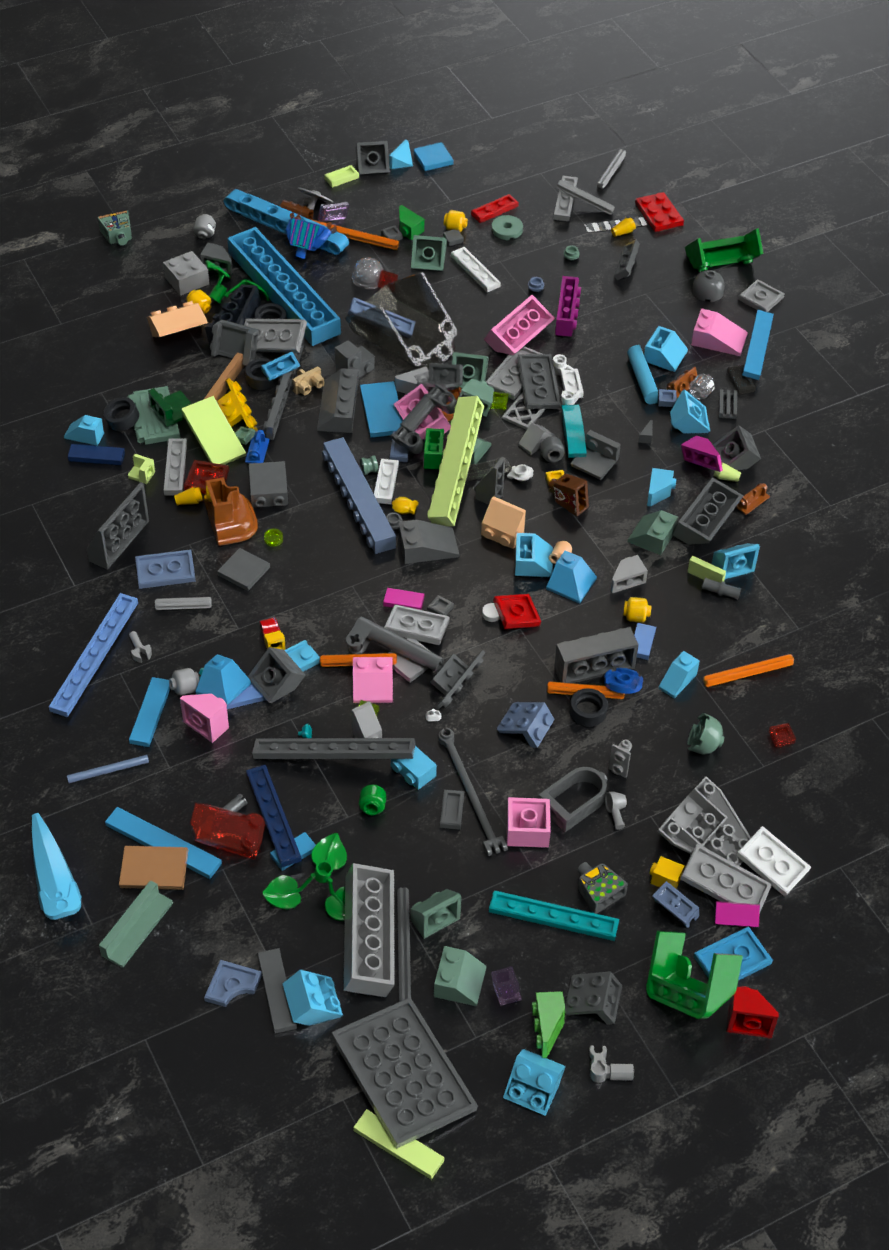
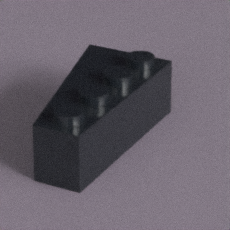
(241, 307)

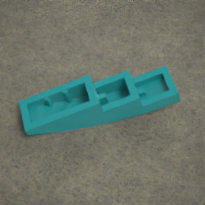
(574, 431)

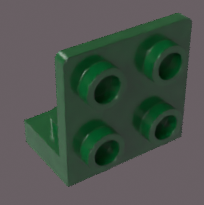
(168, 407)

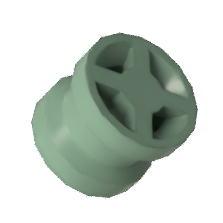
(369, 465)

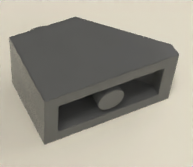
(218, 256)

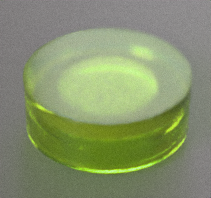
(273, 537)

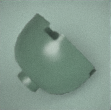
(706, 735)

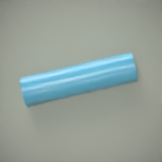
(643, 374)

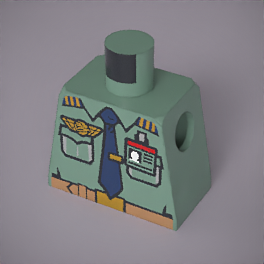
(116, 227)

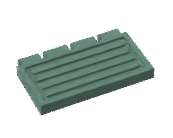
(149, 426)

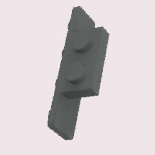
(452, 674)

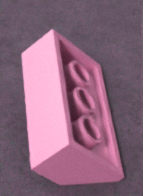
(519, 327)

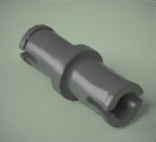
(721, 588)

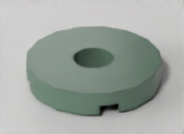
(515, 227)

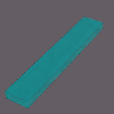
(554, 915)

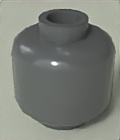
(552, 449)

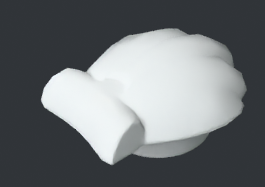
(521, 473)

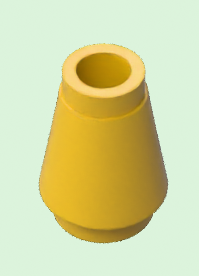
(624, 227)
(189, 497)

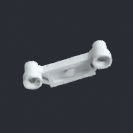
(570, 380)

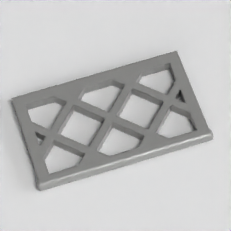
(517, 420)

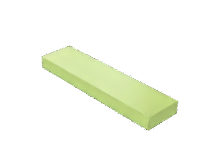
(413, 1154)

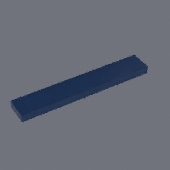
(273, 816)

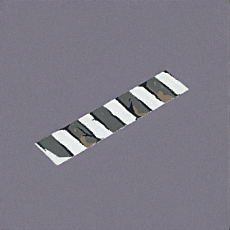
(599, 226)

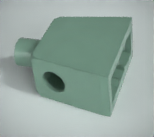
(479, 389)

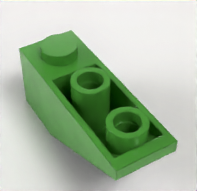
(550, 1019)

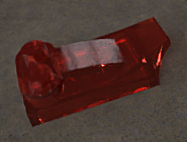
(228, 829)

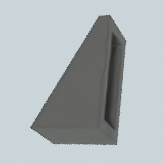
(646, 434)

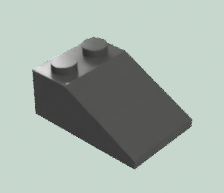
(426, 541)

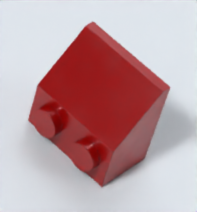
(751, 1014)

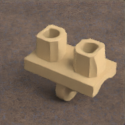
(306, 380)

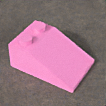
(718, 333)

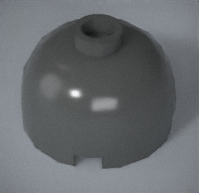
(708, 285)

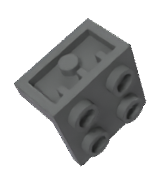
(600, 456)
(594, 994)

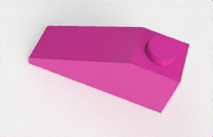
(701, 452)

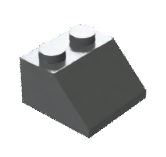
(372, 157)
(738, 449)
(276, 674)

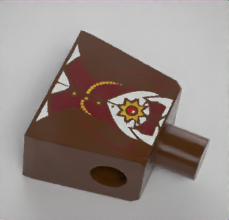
(571, 493)

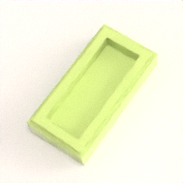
(341, 176)
(704, 569)

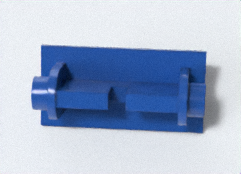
(257, 448)

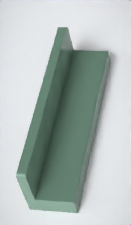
(135, 925)

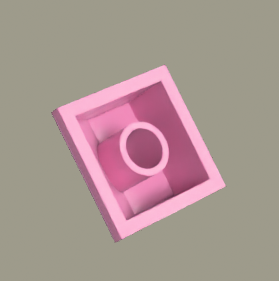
(372, 679)
(205, 714)
(528, 822)

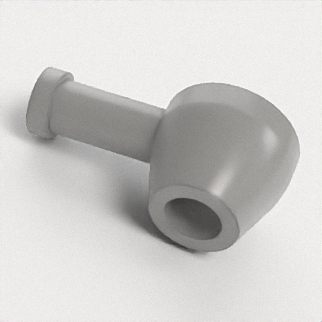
(614, 803)

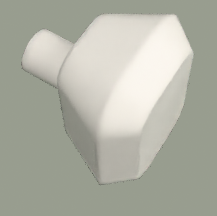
(433, 715)

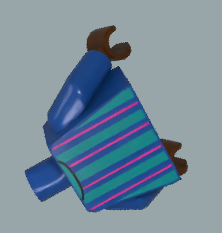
(306, 234)

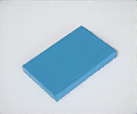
(740, 943)

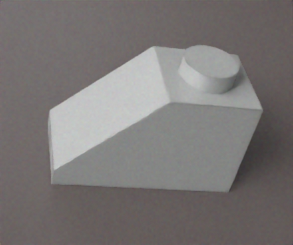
(629, 574)
(365, 722)

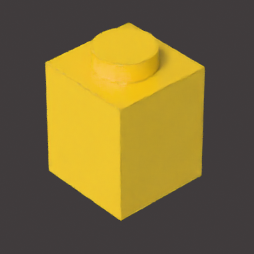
(665, 871)

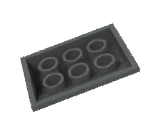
(119, 529)

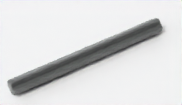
(404, 944)

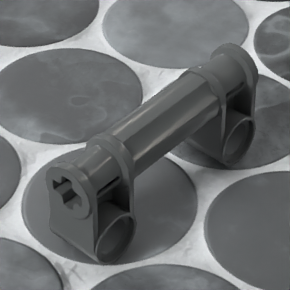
(406, 434)

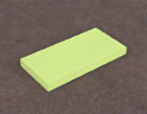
(213, 431)

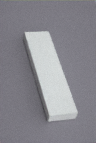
(476, 269)

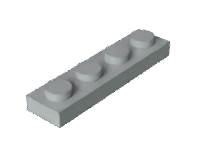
(565, 201)
(175, 466)

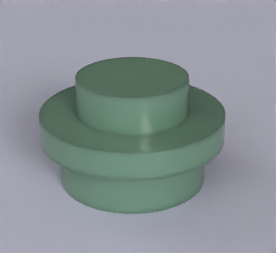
(571, 253)

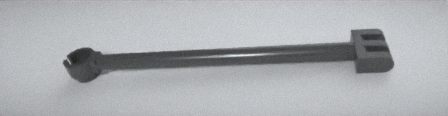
(492, 842)

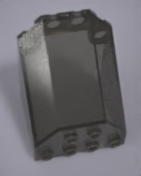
(415, 300)

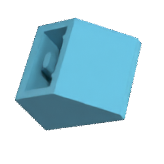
(665, 349)
(532, 556)
(311, 998)
(533, 1081)

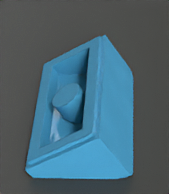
(280, 366)

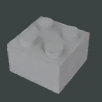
(186, 273)

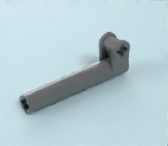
(366, 630)

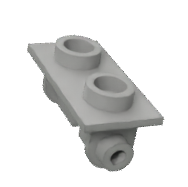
(620, 758)

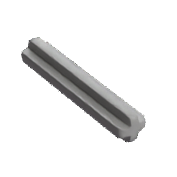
(183, 603)

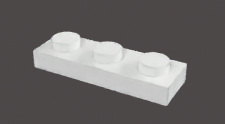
(386, 480)

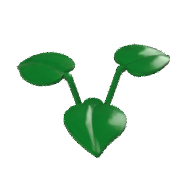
(219, 290)
(327, 856)

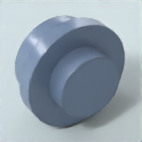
(536, 284)

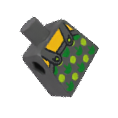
(600, 886)

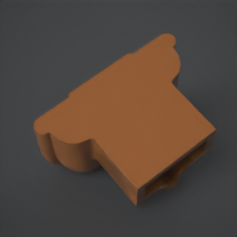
(229, 513)

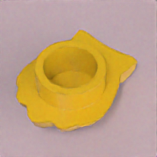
(404, 505)

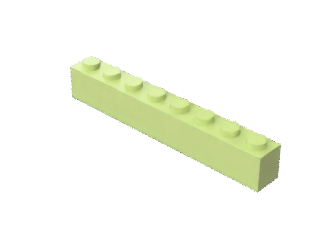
(456, 461)

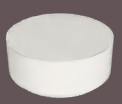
(490, 613)

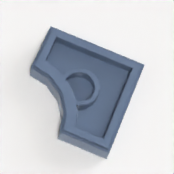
(231, 981)

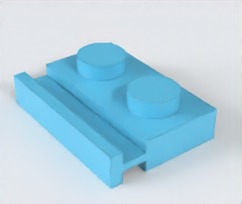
(303, 655)

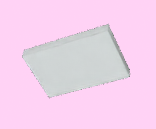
(773, 861)

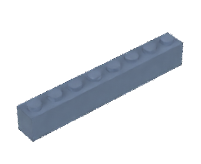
(359, 496)

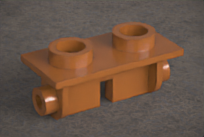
(682, 381)
(753, 499)

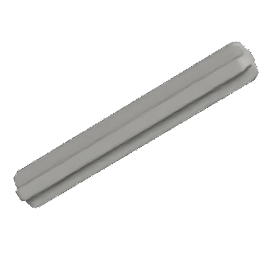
(609, 171)
(585, 197)

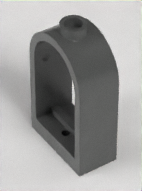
(582, 774)

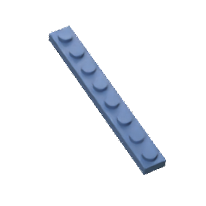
(93, 655)

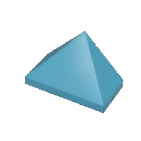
(401, 156)

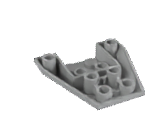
(706, 820)

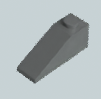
(491, 483)

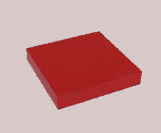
(517, 611)

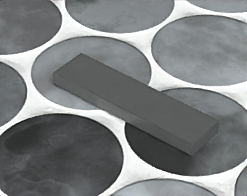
(273, 978)

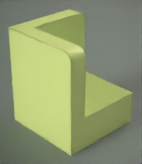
(142, 469)

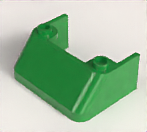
(724, 251)
(671, 980)

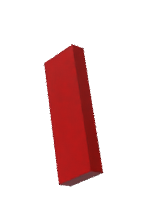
(494, 208)

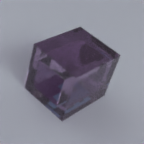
(506, 986)

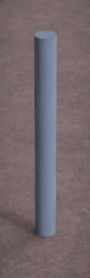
(107, 769)

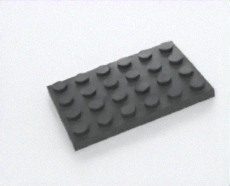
(404, 1072)

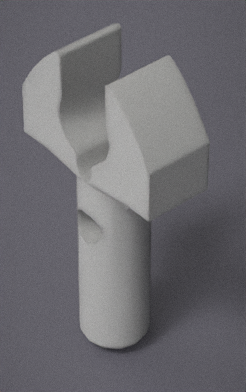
(139, 648)

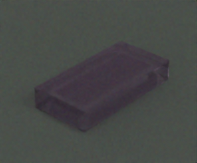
(333, 211)

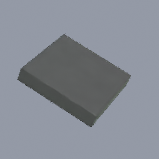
(243, 569)

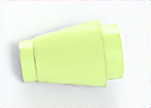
(727, 474)

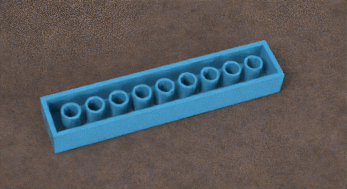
(284, 284)

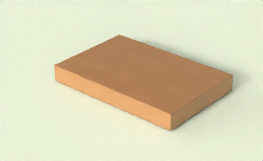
(159, 864)

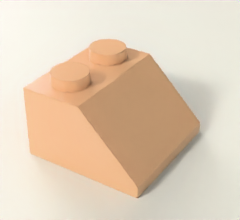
(503, 522)

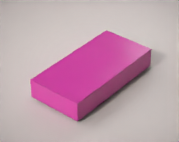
(403, 598)
(737, 914)

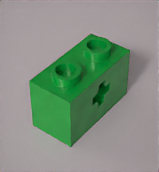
(433, 448)

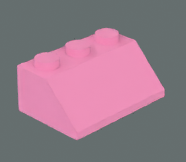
(434, 419)

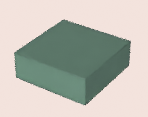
(245, 434)

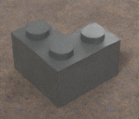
(350, 357)

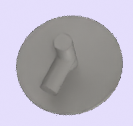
(315, 195)

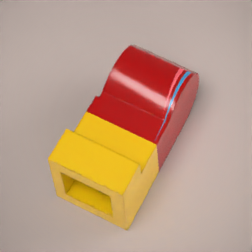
(272, 633)

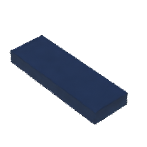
(96, 454)

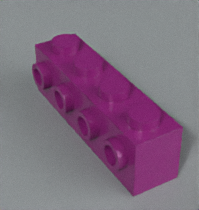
(567, 303)

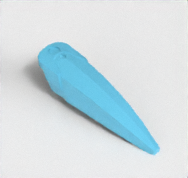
(55, 884)

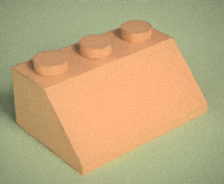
(176, 319)

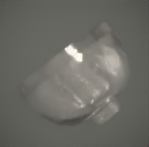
(367, 272)

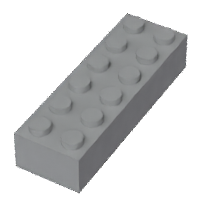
(369, 930)

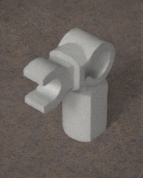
(601, 1071)

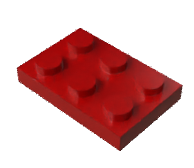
(659, 212)

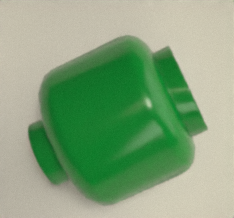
(372, 799)

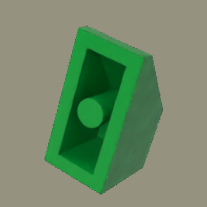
(410, 223)

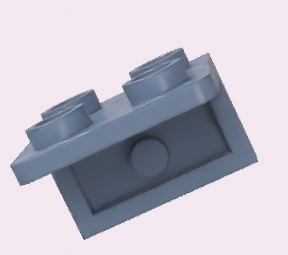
(528, 718)

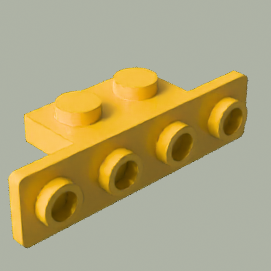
(235, 408)

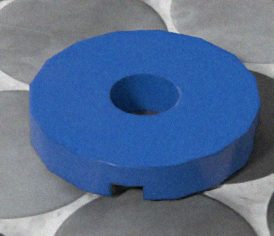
(623, 680)

